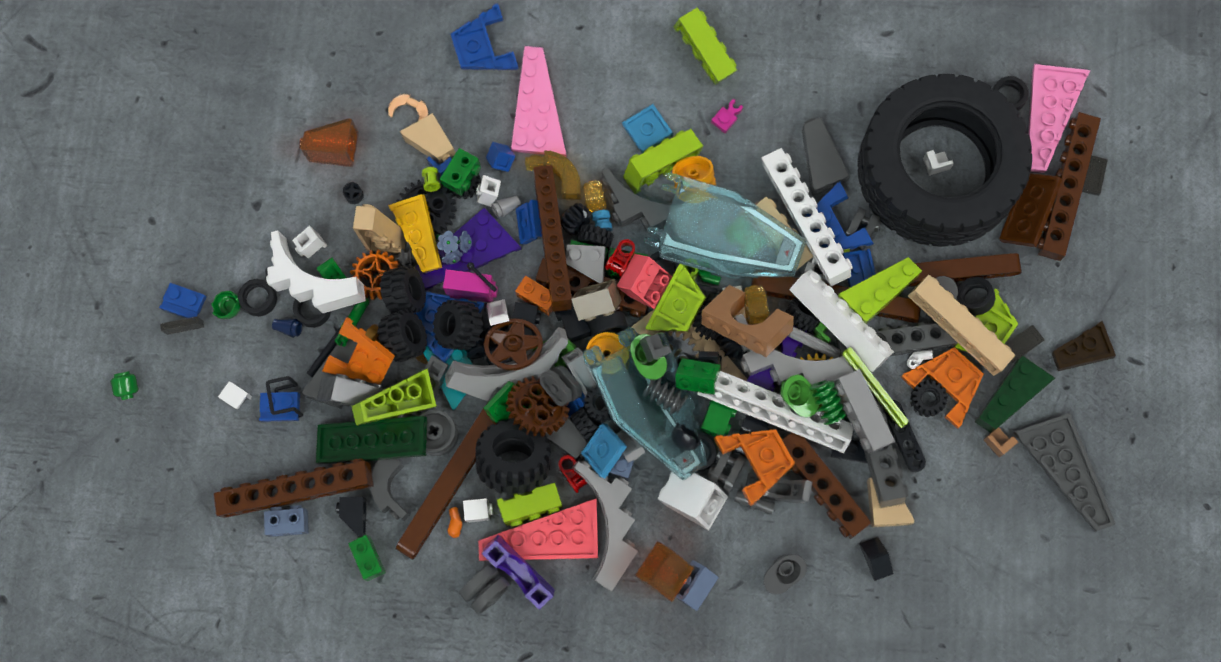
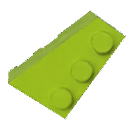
(530, 505)

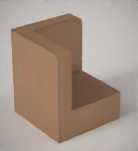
(1000, 442)

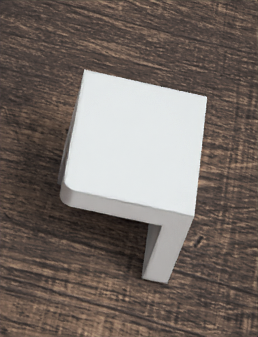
(937, 162)
(234, 395)

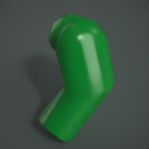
(707, 277)

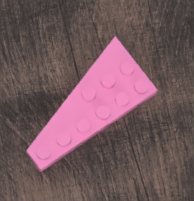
(1051, 105)
(536, 113)

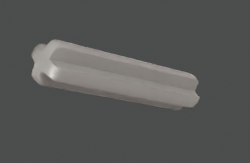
(814, 343)

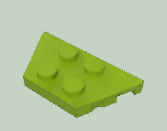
(678, 303)
(997, 320)

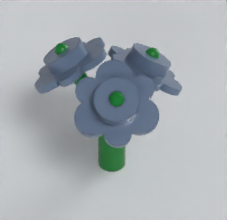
(450, 246)

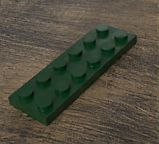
(372, 440)

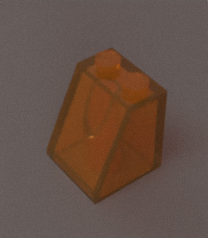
(331, 143)
(664, 571)

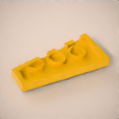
(416, 225)

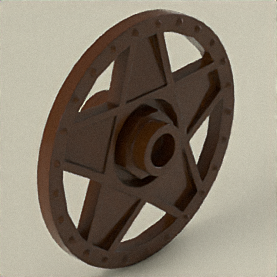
(513, 344)

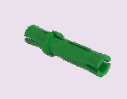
(355, 316)

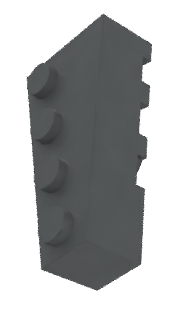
(346, 391)

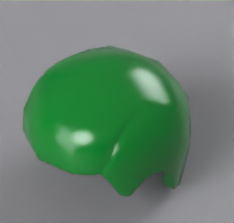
(226, 305)

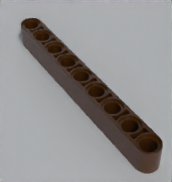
(898, 309)
(443, 490)

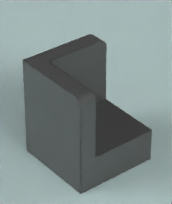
(654, 348)

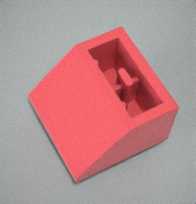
(644, 280)

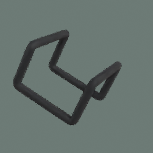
(294, 384)

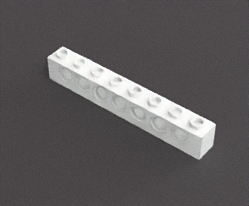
(833, 272)
(772, 409)

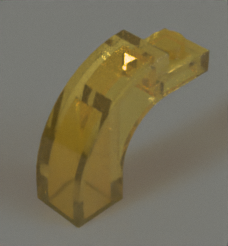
(562, 168)

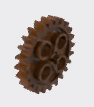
(536, 406)

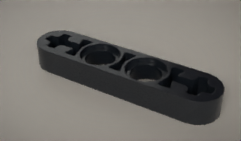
(900, 437)

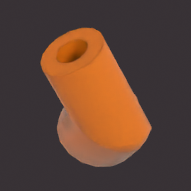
(455, 523)

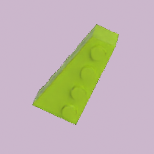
(706, 45)
(660, 159)
(879, 290)
(402, 398)

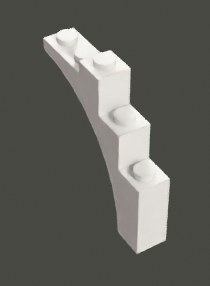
(325, 293)

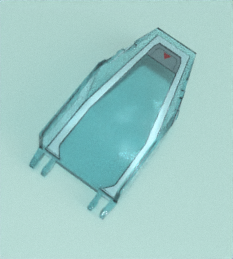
(724, 233)
(638, 416)

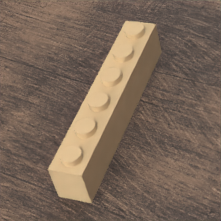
(961, 325)

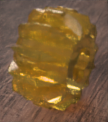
(594, 196)

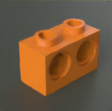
(534, 294)

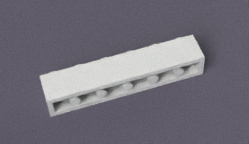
(841, 320)

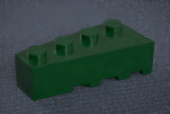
(1016, 389)

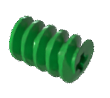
(829, 401)

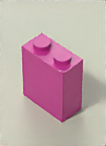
(468, 286)

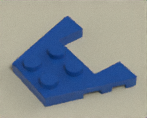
(474, 46)
(832, 198)
(427, 314)

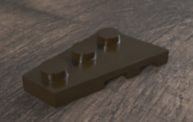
(1085, 349)

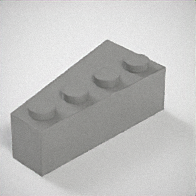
(863, 411)

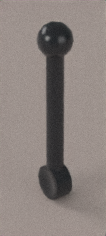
(471, 266)

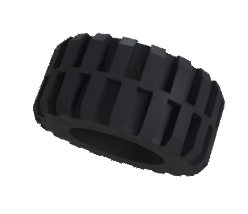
(510, 476)

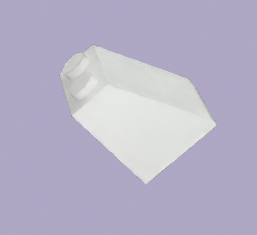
(693, 498)

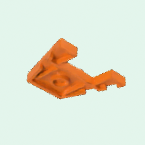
(369, 360)
(956, 376)
(766, 455)

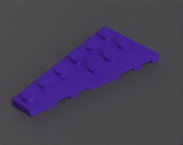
(488, 243)

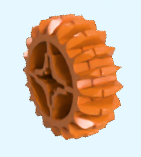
(375, 259)

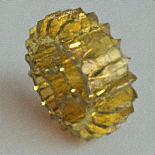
(755, 305)

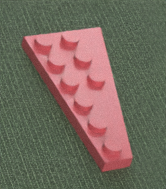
(560, 535)

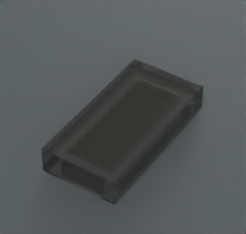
(1095, 175)
(182, 325)
(1025, 342)

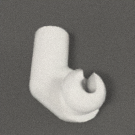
(918, 357)

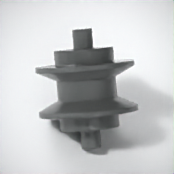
(406, 257)

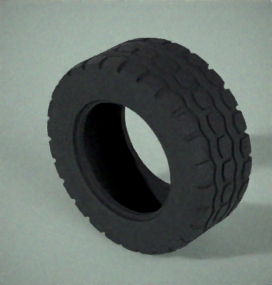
(974, 112)

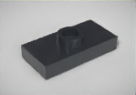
(853, 452)

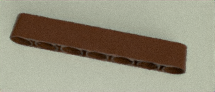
(964, 268)

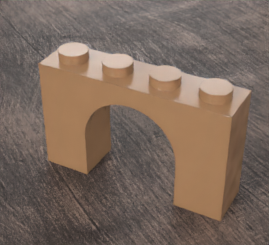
(759, 337)

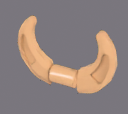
(405, 99)

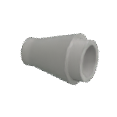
(504, 206)

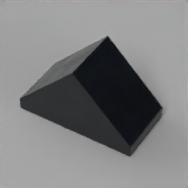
(877, 558)

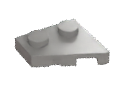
(587, 260)

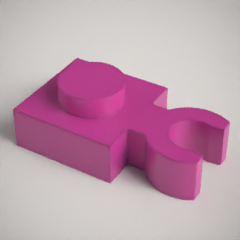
(726, 117)

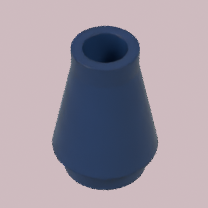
(290, 327)

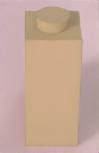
(429, 139)
(888, 516)

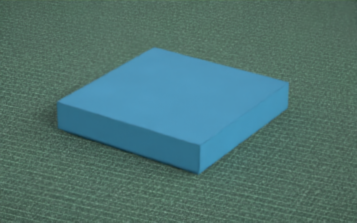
(647, 128)
(603, 450)

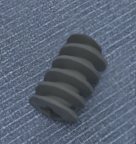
(665, 396)

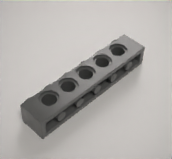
(909, 346)
(886, 495)

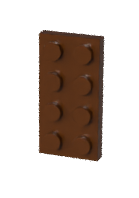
(1031, 211)

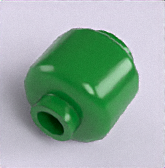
(124, 385)

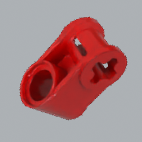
(619, 261)
(570, 475)

